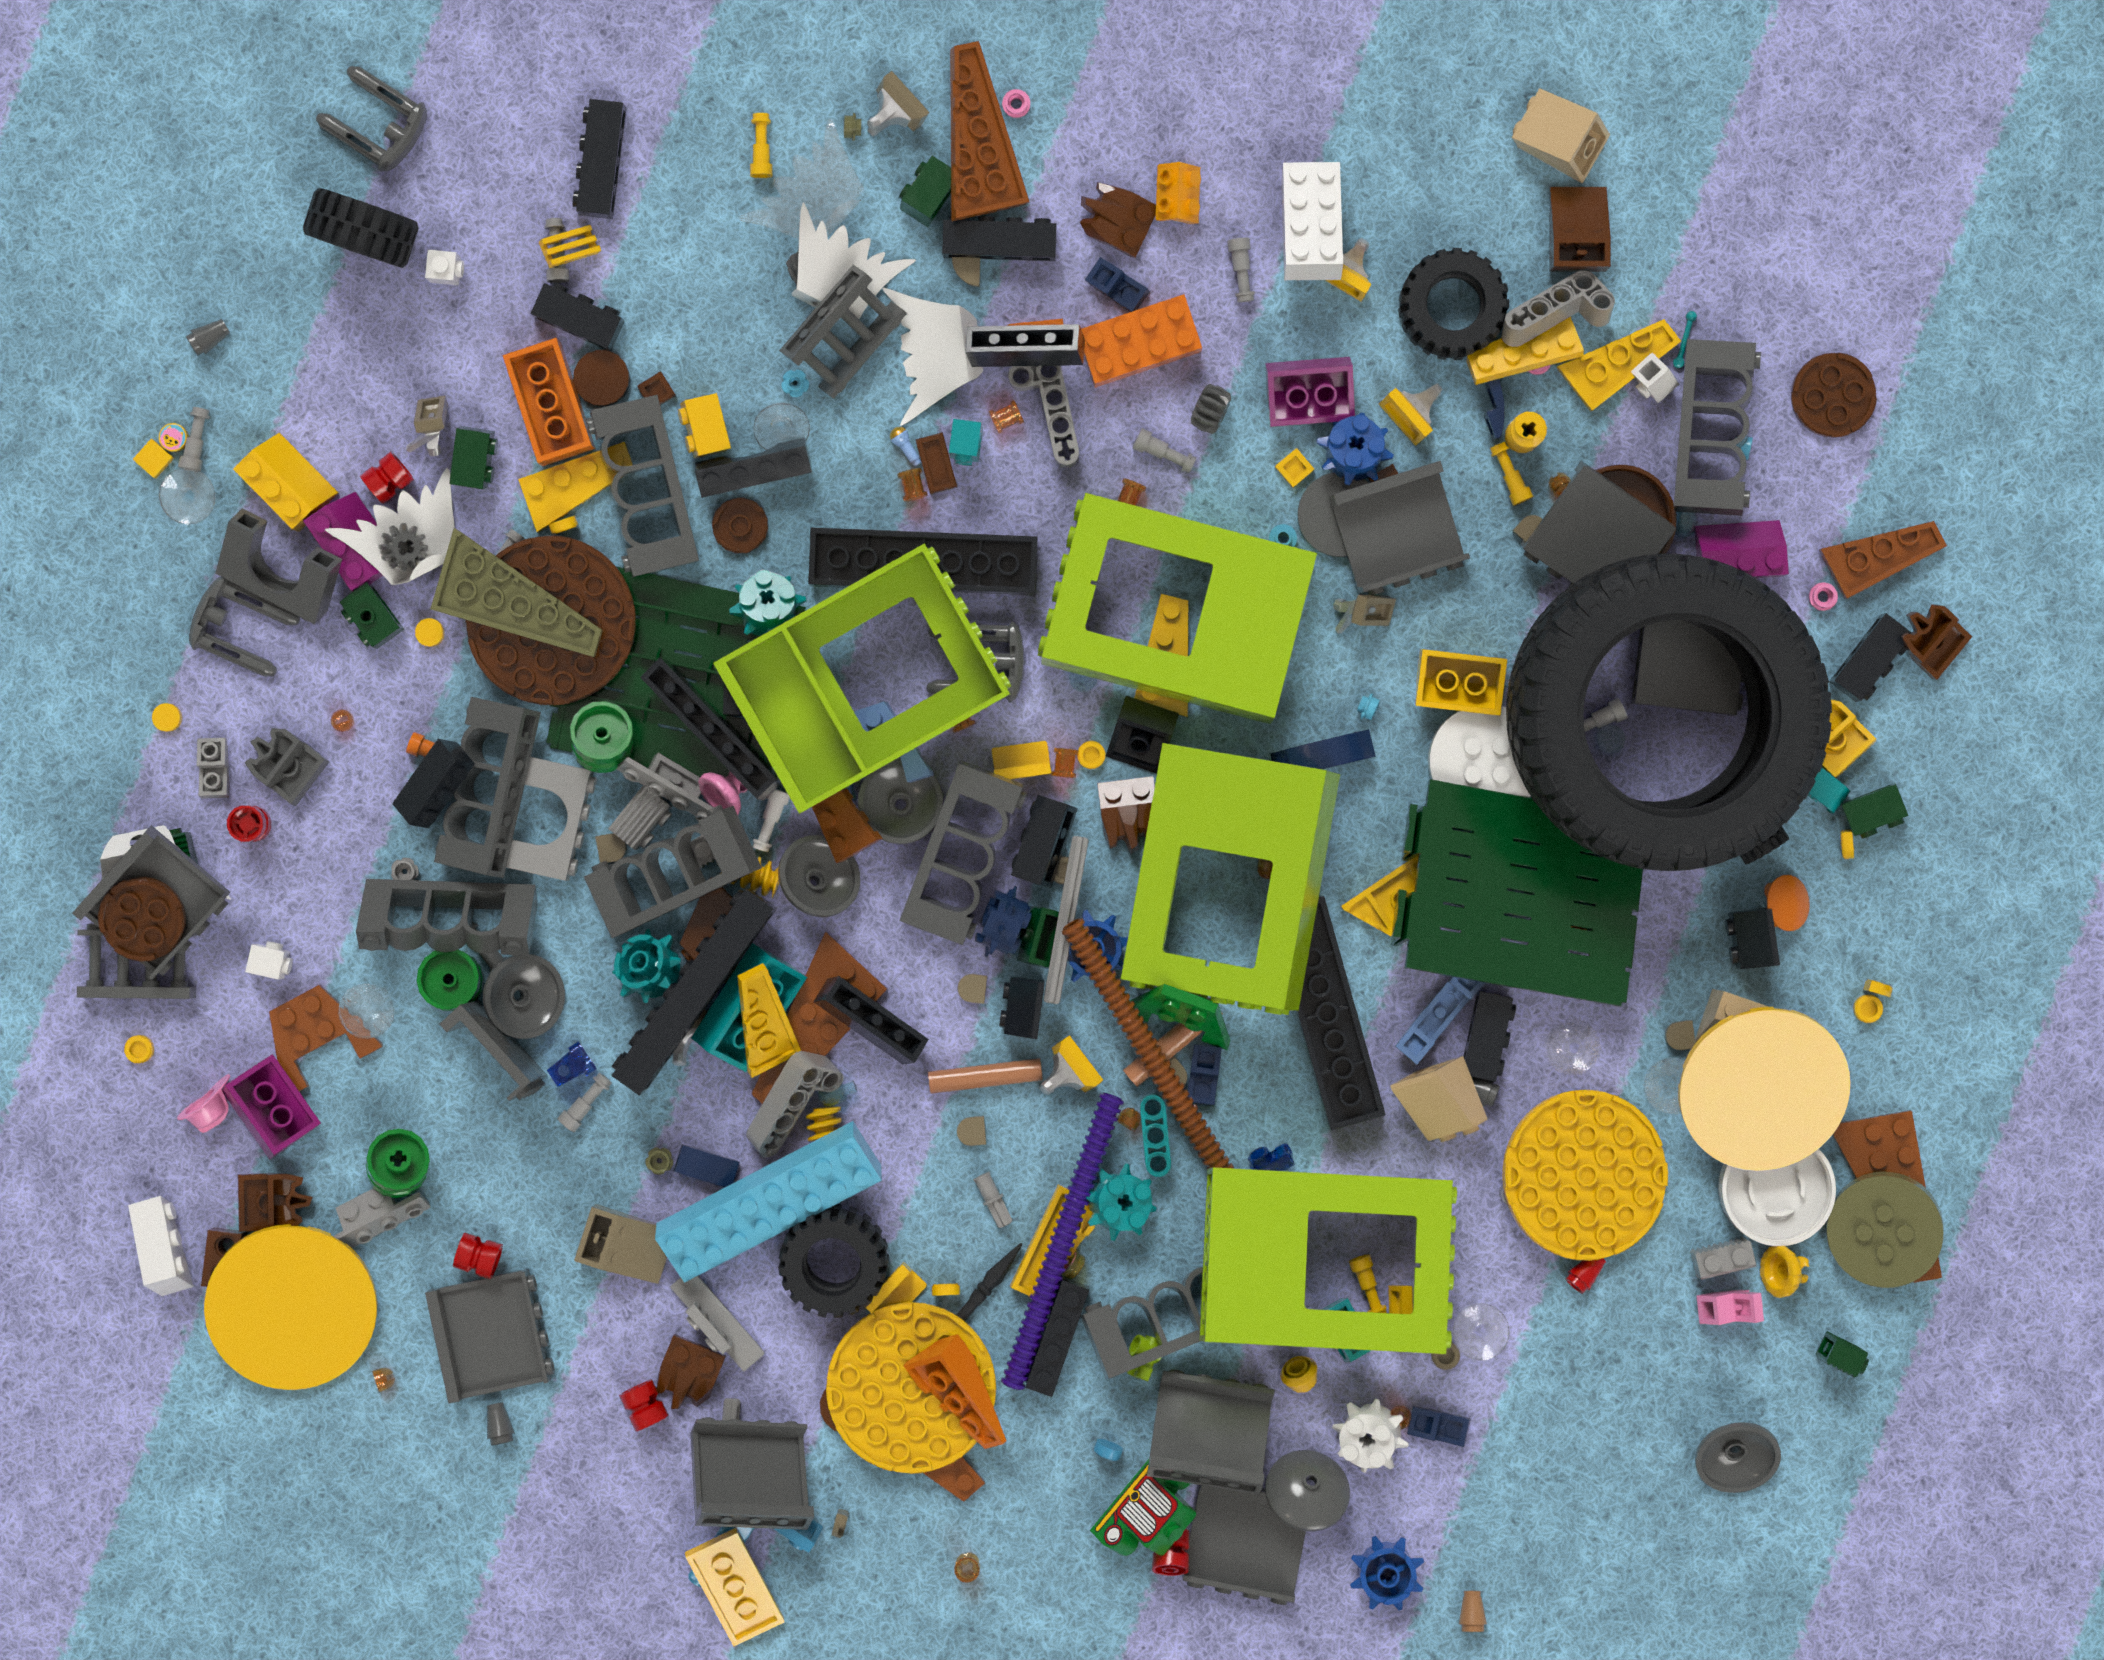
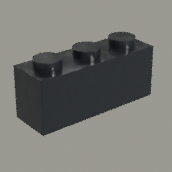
(578, 316)
(1871, 659)
(433, 783)
(1043, 841)
(1488, 1035)

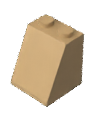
(1561, 134)
(1721, 1005)
(1441, 1100)

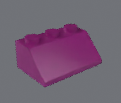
(1310, 391)
(344, 514)
(1748, 546)
(270, 1106)

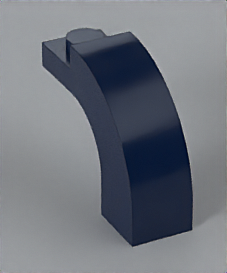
(1329, 752)

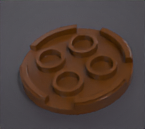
(1833, 395)
(142, 918)

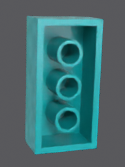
(722, 1026)

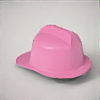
(209, 1109)

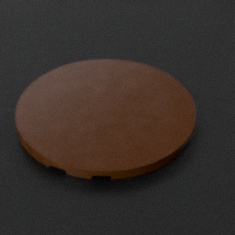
(588, 585)

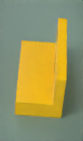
(1022, 760)
(899, 1287)

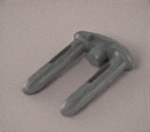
(403, 138)
(209, 612)
(1010, 661)

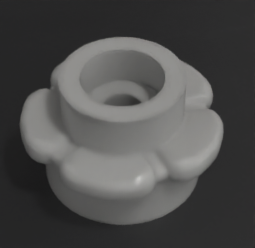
(405, 863)

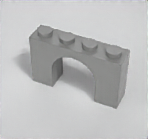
(573, 787)

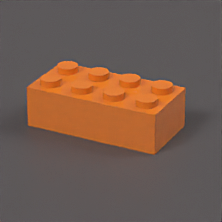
(1140, 340)
(548, 402)

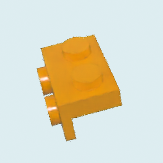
(1178, 192)

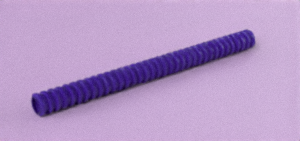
(1062, 1241)

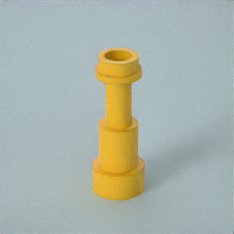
(761, 163)
(1518, 491)
(1362, 1267)

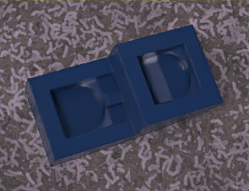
(1117, 285)
(1495, 417)
(1204, 1074)
(706, 1166)
(1438, 1426)

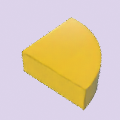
(1878, 988)

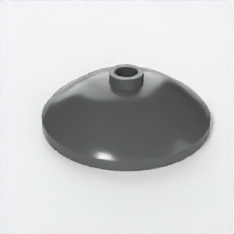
(886, 787)
(813, 859)
(539, 1001)
(1737, 1457)
(1304, 1505)

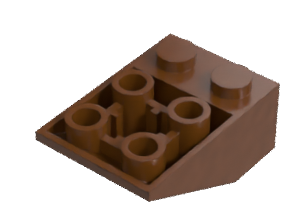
(1579, 229)

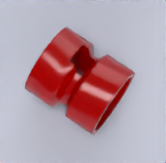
(387, 477)
(248, 823)
(477, 1255)
(643, 1405)
(1175, 1560)

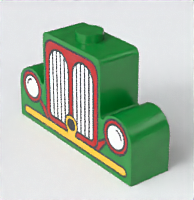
(1145, 1512)

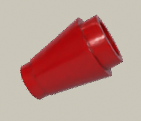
(1584, 1274)

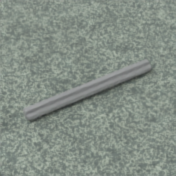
(1066, 915)

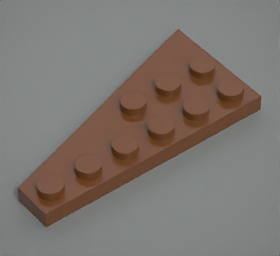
(982, 156)
(813, 1026)
(1884, 1145)

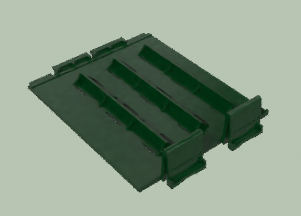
(662, 608)
(1478, 949)

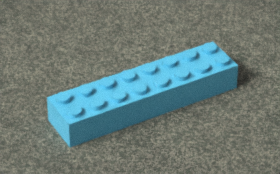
(768, 1201)

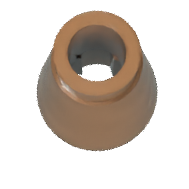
(1472, 1612)

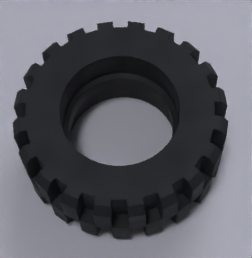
(360, 227)
(1461, 266)
(825, 1295)

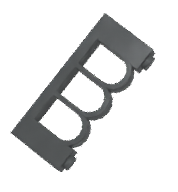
(1717, 359)
(632, 417)
(728, 844)
(455, 846)
(939, 917)
(511, 936)
(1107, 1338)

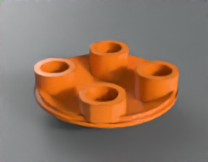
(1788, 902)

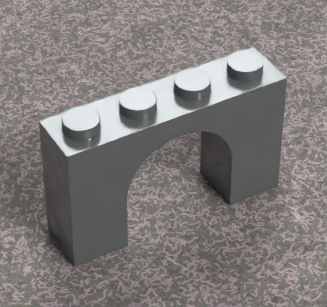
(244, 565)

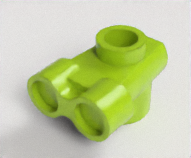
(1138, 1345)

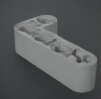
(1577, 293)
(1052, 413)
(788, 1098)

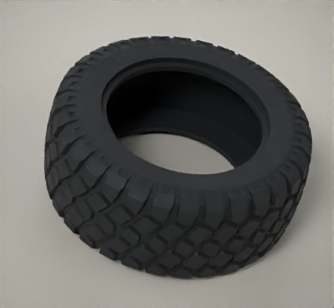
(1782, 732)

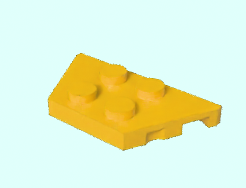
(1378, 901)

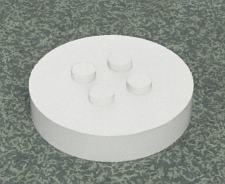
(1475, 753)
(1779, 1203)

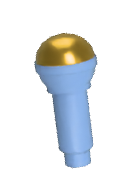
(900, 437)

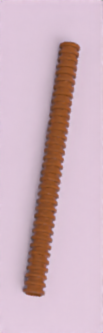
(1145, 1045)

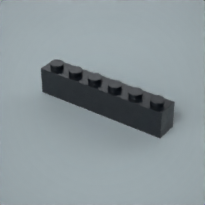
(711, 729)

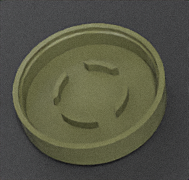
(1885, 1229)

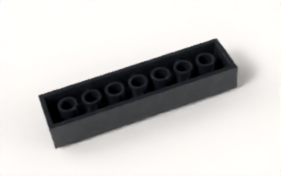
(972, 560)
(694, 991)
(1335, 1033)

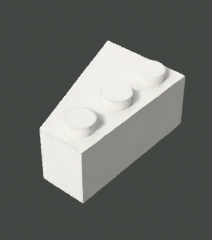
(159, 1246)

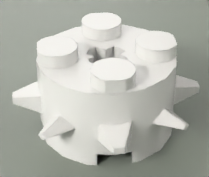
(1368, 1451)

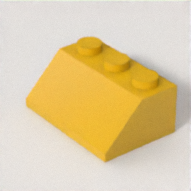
(285, 481)
(1460, 682)

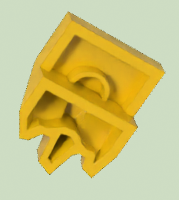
(1847, 740)

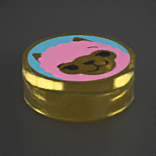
(1074, 1265)

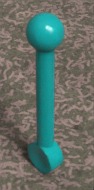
(1678, 362)

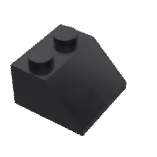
(1140, 734)
(1752, 938)
(1023, 1007)

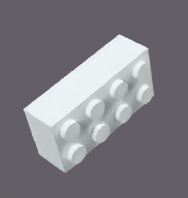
(1312, 221)

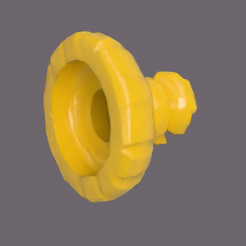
(1782, 1271)

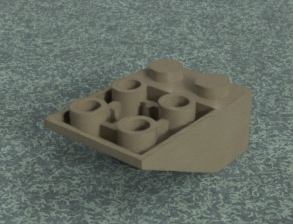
(621, 1245)

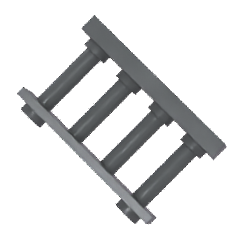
(824, 317)
(123, 986)

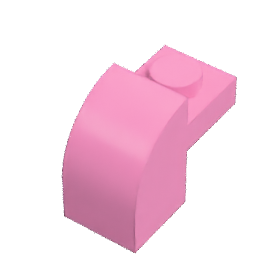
(1729, 1307)

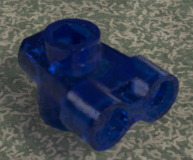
(576, 1061)
(1276, 1160)

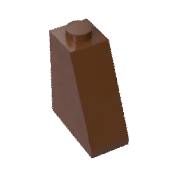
(704, 916)

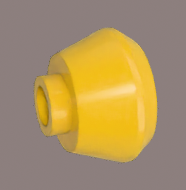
(1299, 1374)

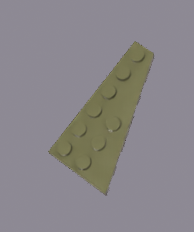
(494, 594)

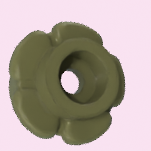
(852, 126)
(659, 1168)

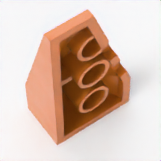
(955, 1380)

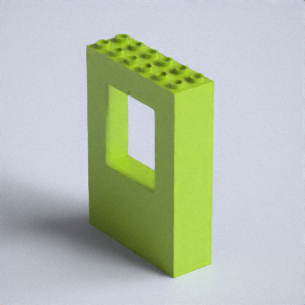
(1243, 624)
(801, 708)
(1241, 810)
(1260, 1255)

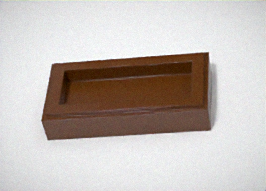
(936, 463)

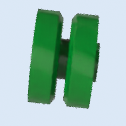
(604, 721)
(438, 967)
(402, 1147)

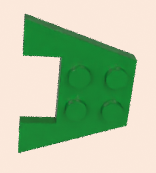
(1186, 1008)

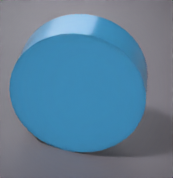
(1108, 1449)

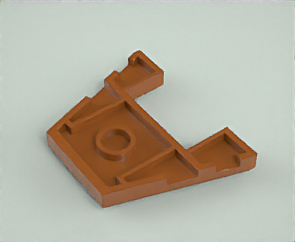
(307, 1025)

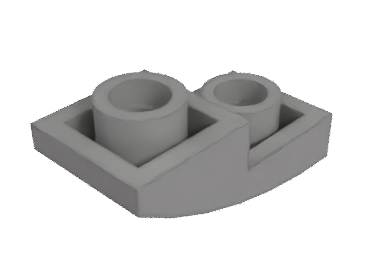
(213, 768)

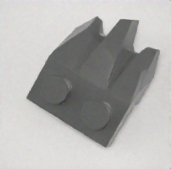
(286, 764)

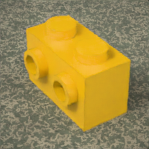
(704, 426)

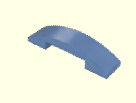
(1436, 1017)

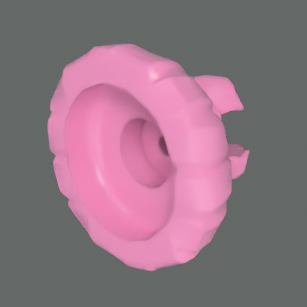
(721, 790)

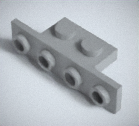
(669, 781)
(373, 1214)
(717, 1322)

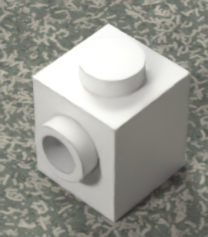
(444, 267)
(1654, 378)
(269, 960)

